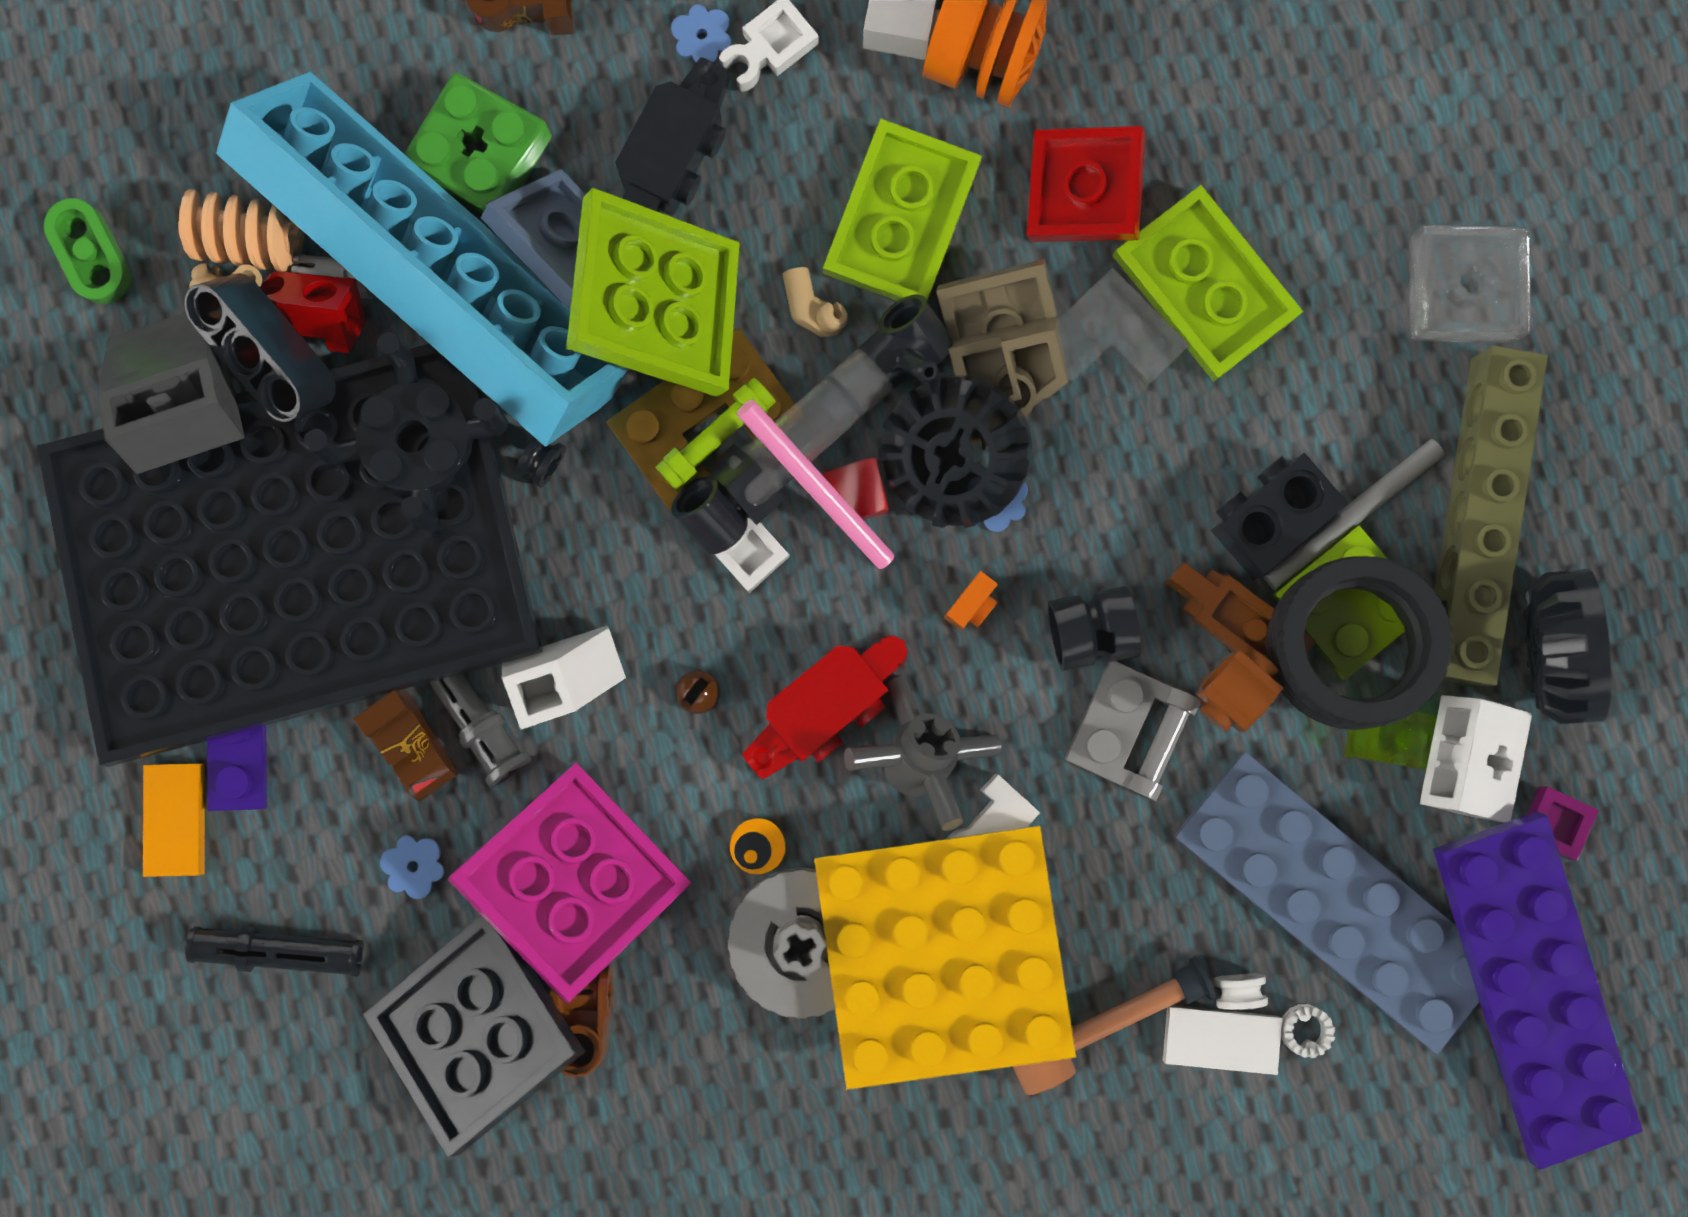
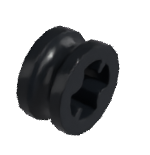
(540, 461)

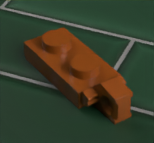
(1226, 609)

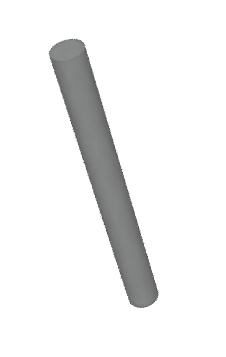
(1356, 512)

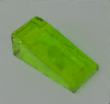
(1399, 744)

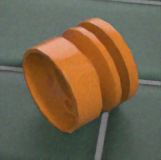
(989, 40)

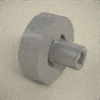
(781, 982)

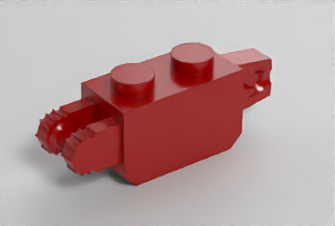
(822, 703)

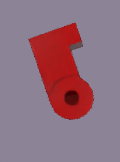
(319, 306)

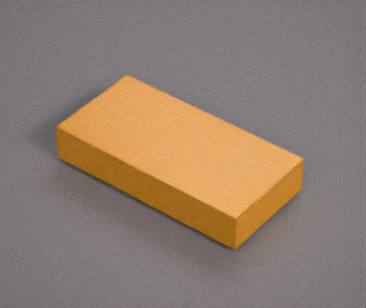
(173, 820)

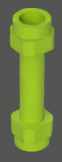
(679, 467)

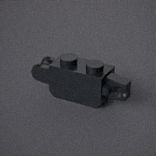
(673, 138)

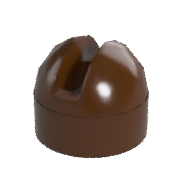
(705, 700)

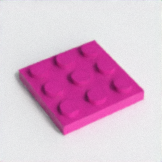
(570, 882)

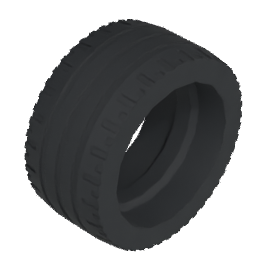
(1425, 631)

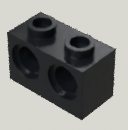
(1283, 524)

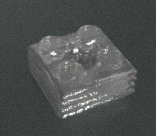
(1493, 260)

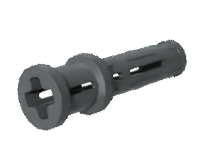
(480, 729)

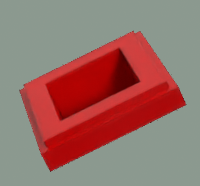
(860, 487)

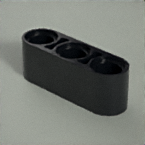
(260, 346)

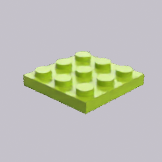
(653, 294)

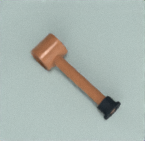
(1187, 985)

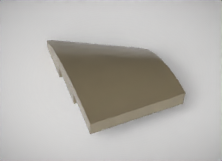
(1007, 332)

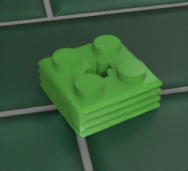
(467, 114)

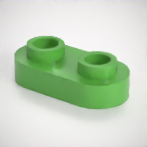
(89, 254)

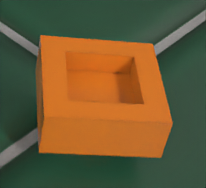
(974, 603)

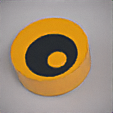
(757, 846)

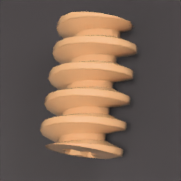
(237, 235)

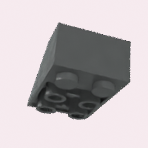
(165, 395)

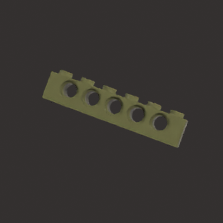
(1488, 508)

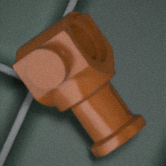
(1238, 690)

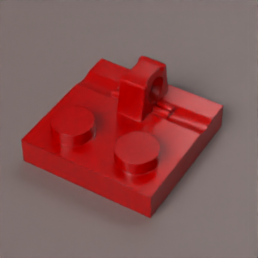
(1086, 184)

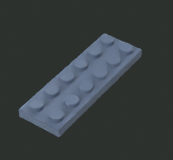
(1334, 900)

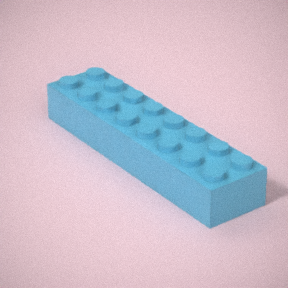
(416, 252)

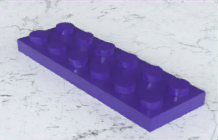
(1538, 989)

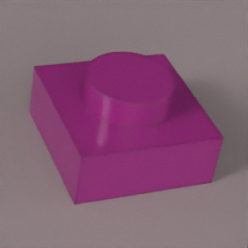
(1568, 819)

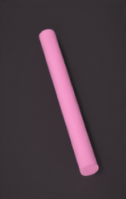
(815, 483)

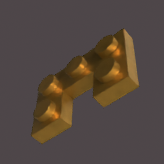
(670, 411)

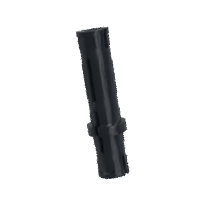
(255, 949)

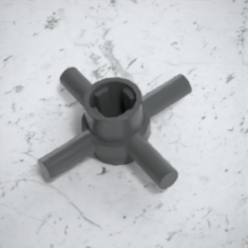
(922, 754)

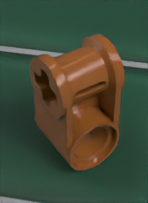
(589, 1015)

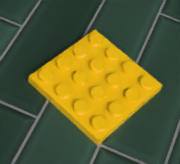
(944, 957)

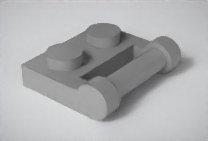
(1115, 722)

